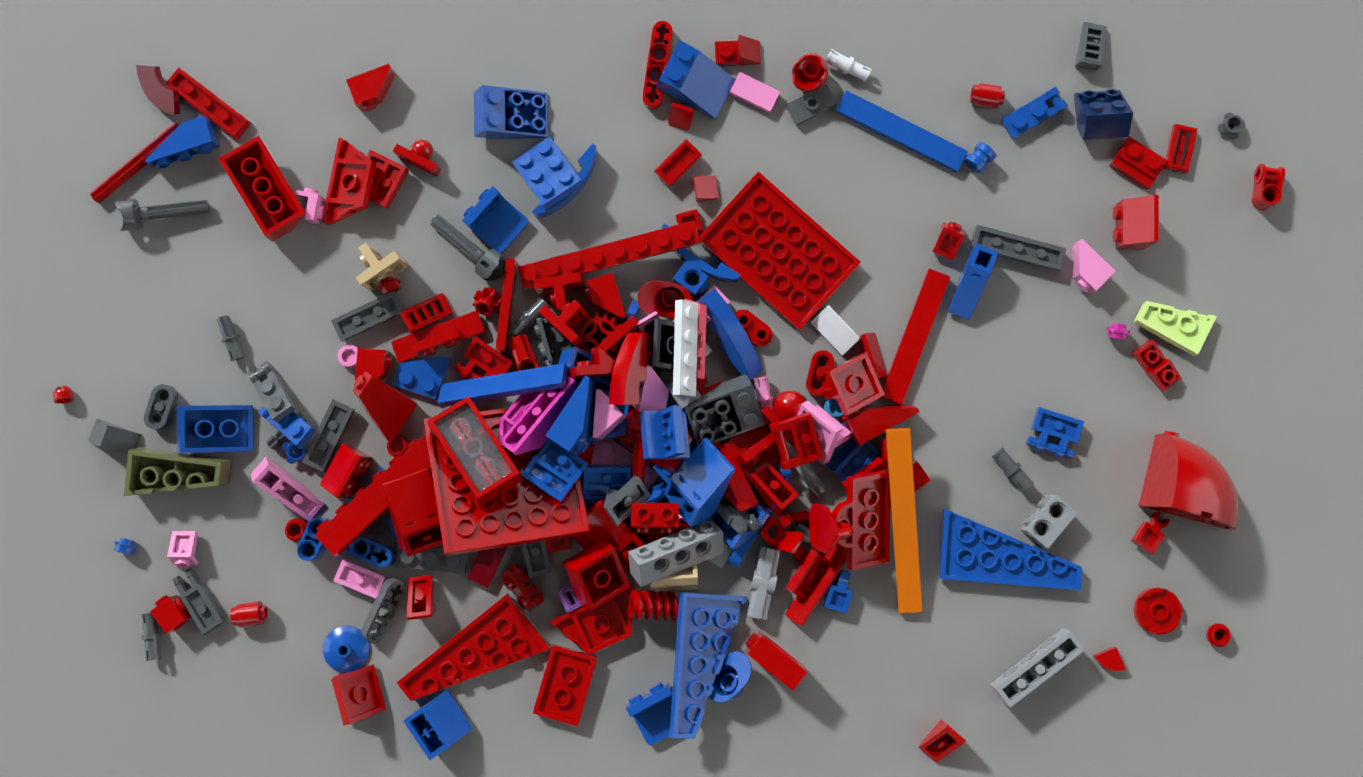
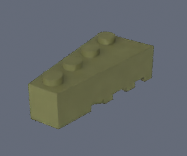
(164, 470)

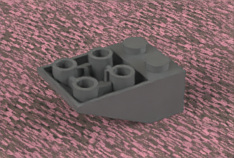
(725, 411)

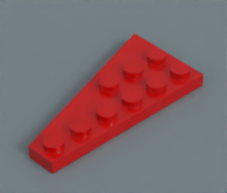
(487, 643)

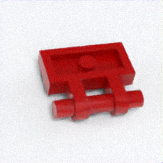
(485, 357)

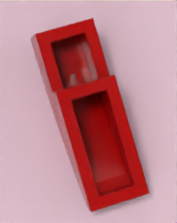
(629, 370)

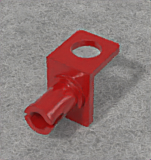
(784, 540)

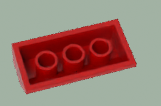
(263, 188)

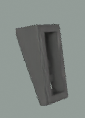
(1087, 62)

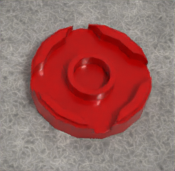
(1157, 610)

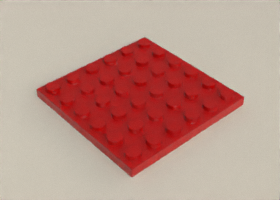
(512, 518)

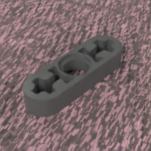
(386, 619)

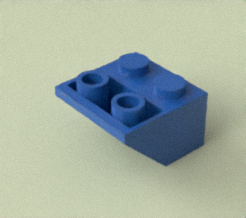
(438, 724)

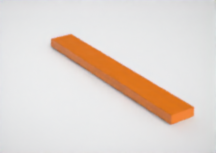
(904, 520)

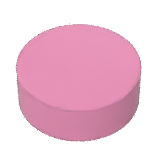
(347, 356)

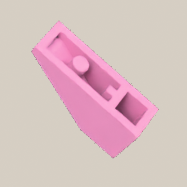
(286, 488)

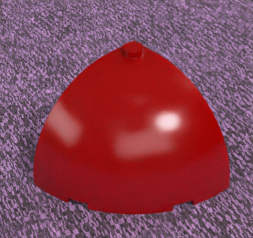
(1189, 483)

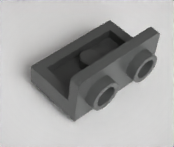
(553, 341)

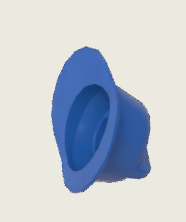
(732, 677)

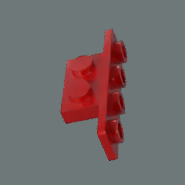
(438, 336)
(813, 581)

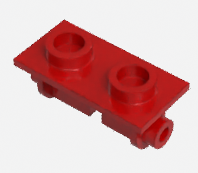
(526, 595)

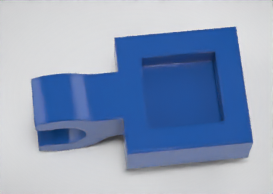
(838, 595)

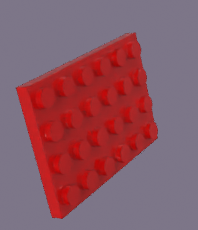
(778, 250)

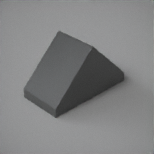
(113, 437)

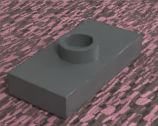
(811, 105)

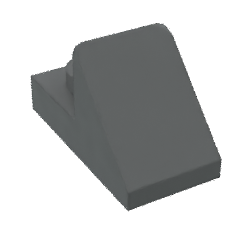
(619, 502)

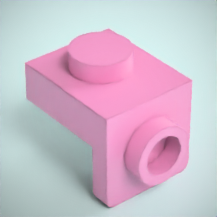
(314, 205)

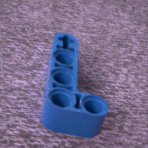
(372, 545)

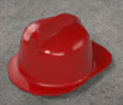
(661, 297)

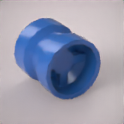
(978, 160)

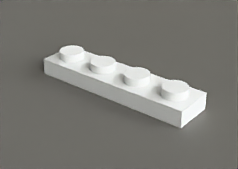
(685, 348)

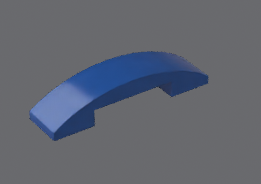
(587, 162)
(722, 273)

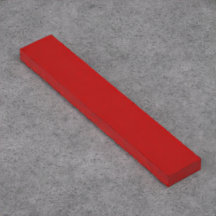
(915, 336)

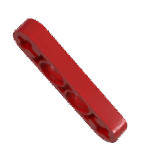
(655, 64)

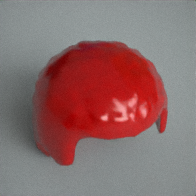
(809, 73)

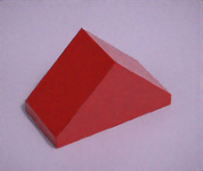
(941, 741)

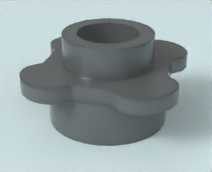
(1237, 122)

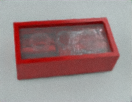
(474, 451)

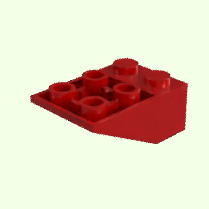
(414, 512)

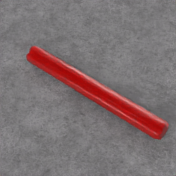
(129, 168)

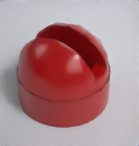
(63, 395)

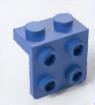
(495, 220)
(652, 712)

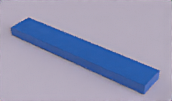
(901, 131)
(504, 385)

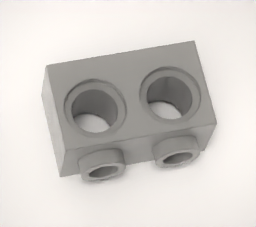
(1052, 525)

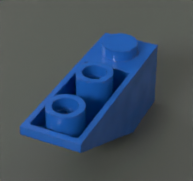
(187, 140)
(972, 281)

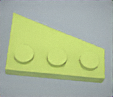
(1179, 327)

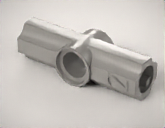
(763, 583)

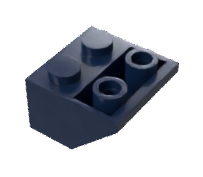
(1102, 114)

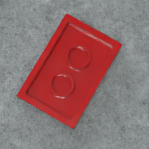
(565, 685)

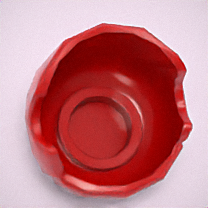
(788, 404)

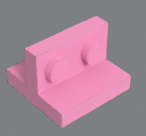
(828, 430)

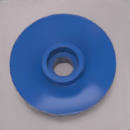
(357, 648)

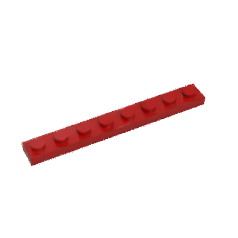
(612, 253)

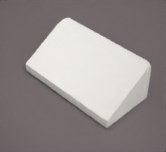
(835, 330)

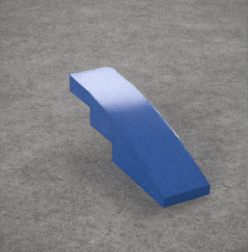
(734, 339)

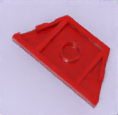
(349, 183)
(600, 626)

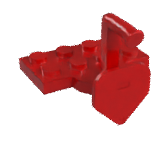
(864, 524)

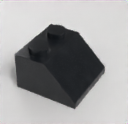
(663, 345)

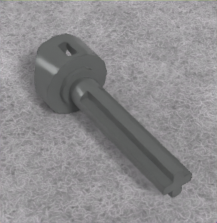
(134, 214)
(485, 262)

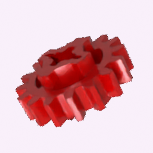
(598, 325)

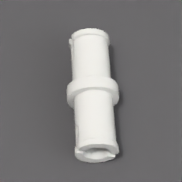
(848, 65)

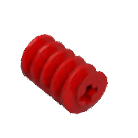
(652, 603)

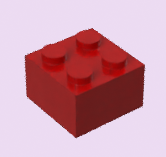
(596, 574)

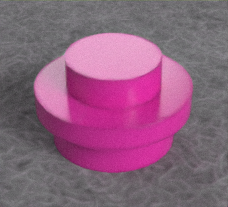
(1118, 331)

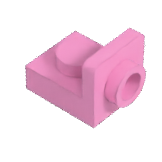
(183, 548)

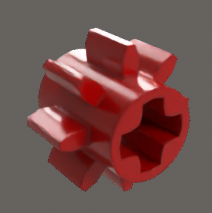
(487, 301)

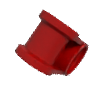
(1268, 182)

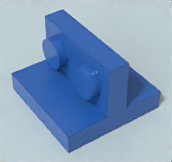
(665, 434)

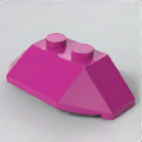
(531, 417)

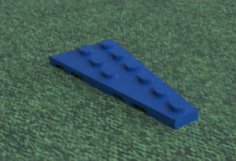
(988, 556)
(701, 647)

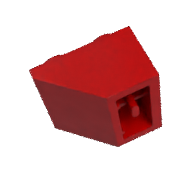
(346, 471)

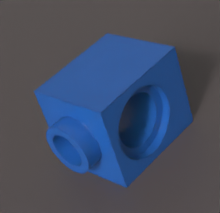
(686, 270)

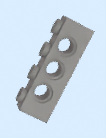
(676, 552)
(1037, 667)

